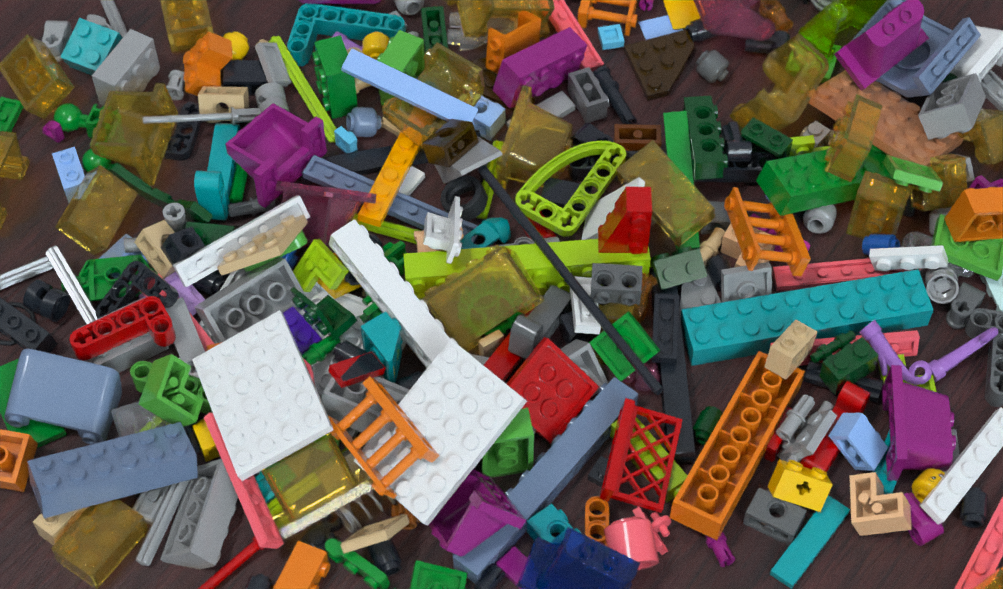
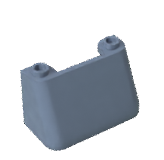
(64, 394)

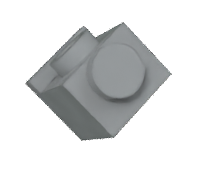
(820, 133)

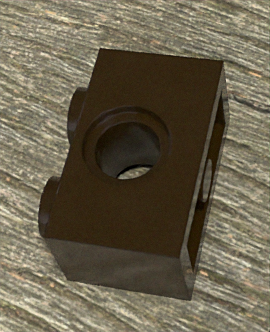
(450, 142)

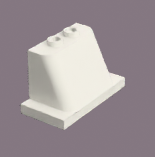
(982, 54)

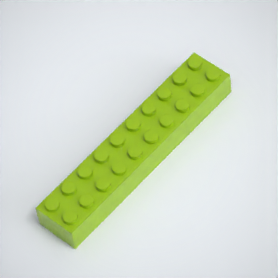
(430, 268)

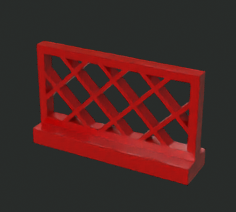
(619, 450)

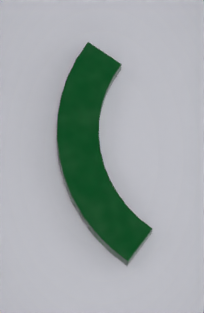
(193, 210)

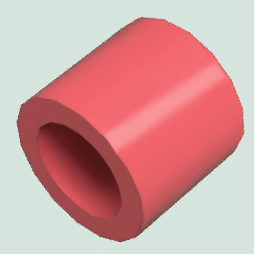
(633, 539)

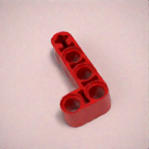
(90, 342)
(850, 400)

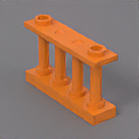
(587, 12)
(785, 226)
(406, 431)

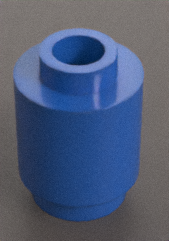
(877, 241)

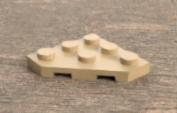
(264, 245)

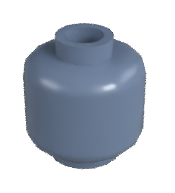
(363, 121)

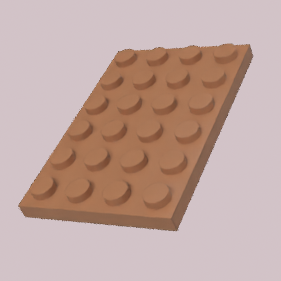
(899, 126)

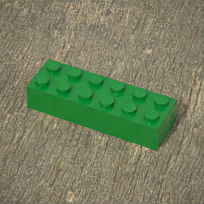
(802, 184)

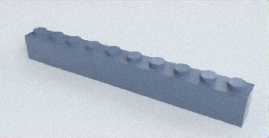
(551, 474)

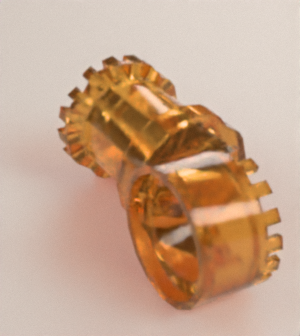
(776, 15)
(641, 310)

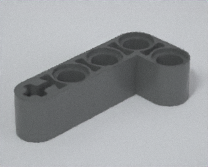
(540, 323)
(994, 377)

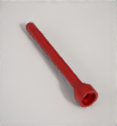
(232, 565)

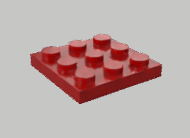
(552, 388)

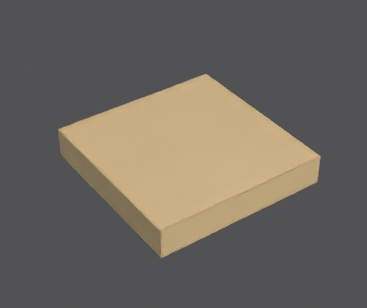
(375, 533)

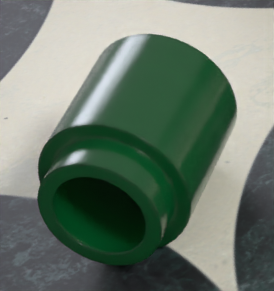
(705, 424)

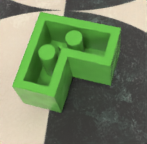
(166, 394)

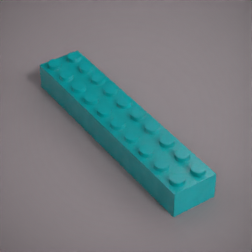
(752, 323)

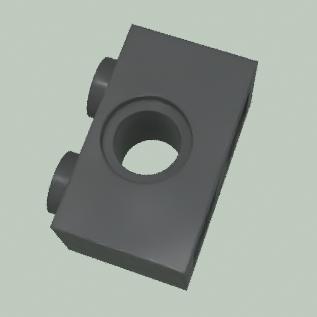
(781, 528)

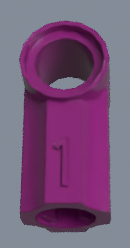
(923, 526)

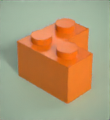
(205, 61)

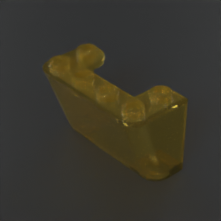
(483, 296)

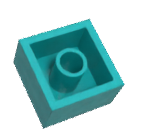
(89, 46)

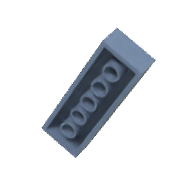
(112, 469)

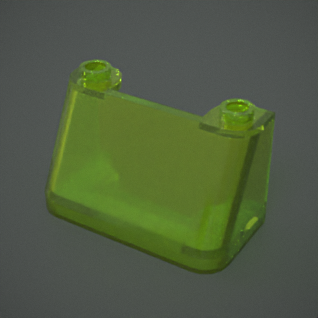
(836, 17)

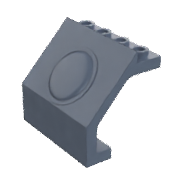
(930, 62)

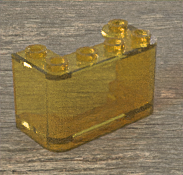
(797, 72)

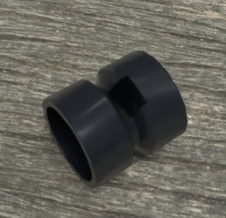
(46, 300)

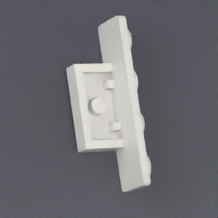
(445, 232)

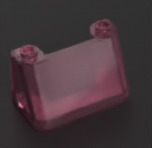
(734, 19)

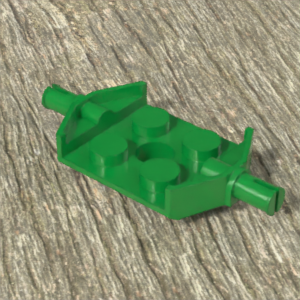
(96, 271)

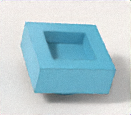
(611, 37)
(345, 140)

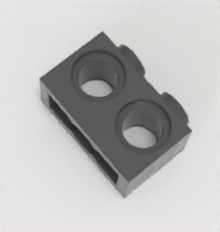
(616, 278)

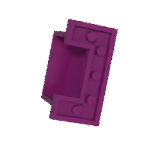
(884, 43)
(276, 149)
(918, 426)
(474, 514)

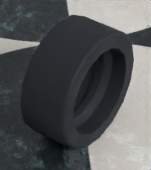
(459, 186)

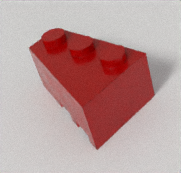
(628, 224)

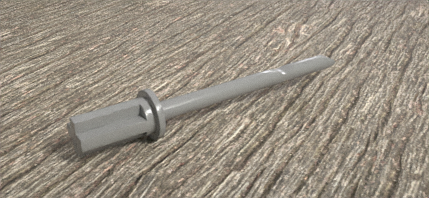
(235, 116)

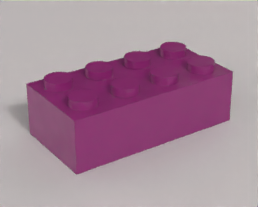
(540, 66)

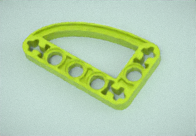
(562, 215)

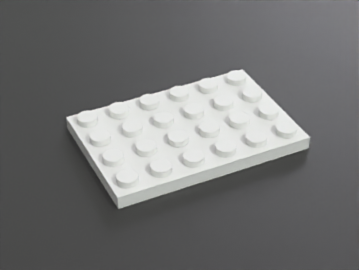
(262, 395)
(460, 414)

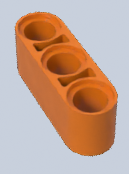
(596, 523)

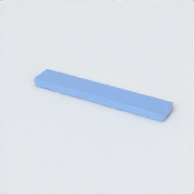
(407, 88)

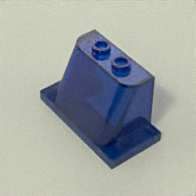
(576, 563)

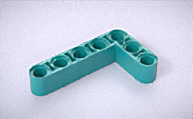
(326, 20)
(214, 185)

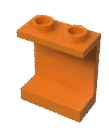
(502, 46)

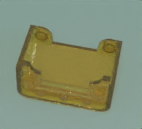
(446, 73)

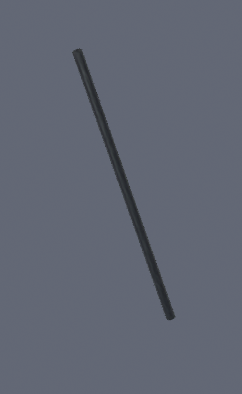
(571, 281)

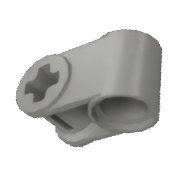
(56, 36)

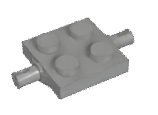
(809, 435)

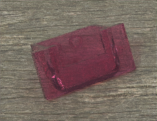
(327, 207)

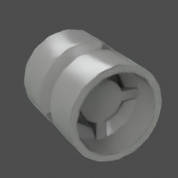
(269, 94)
(942, 288)

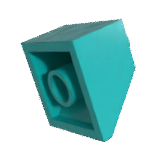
(383, 339)

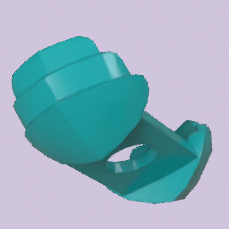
(492, 229)

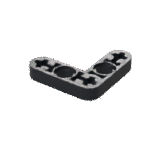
(189, 139)
(139, 282)

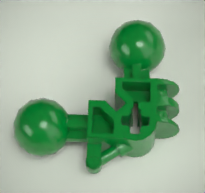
(71, 119)

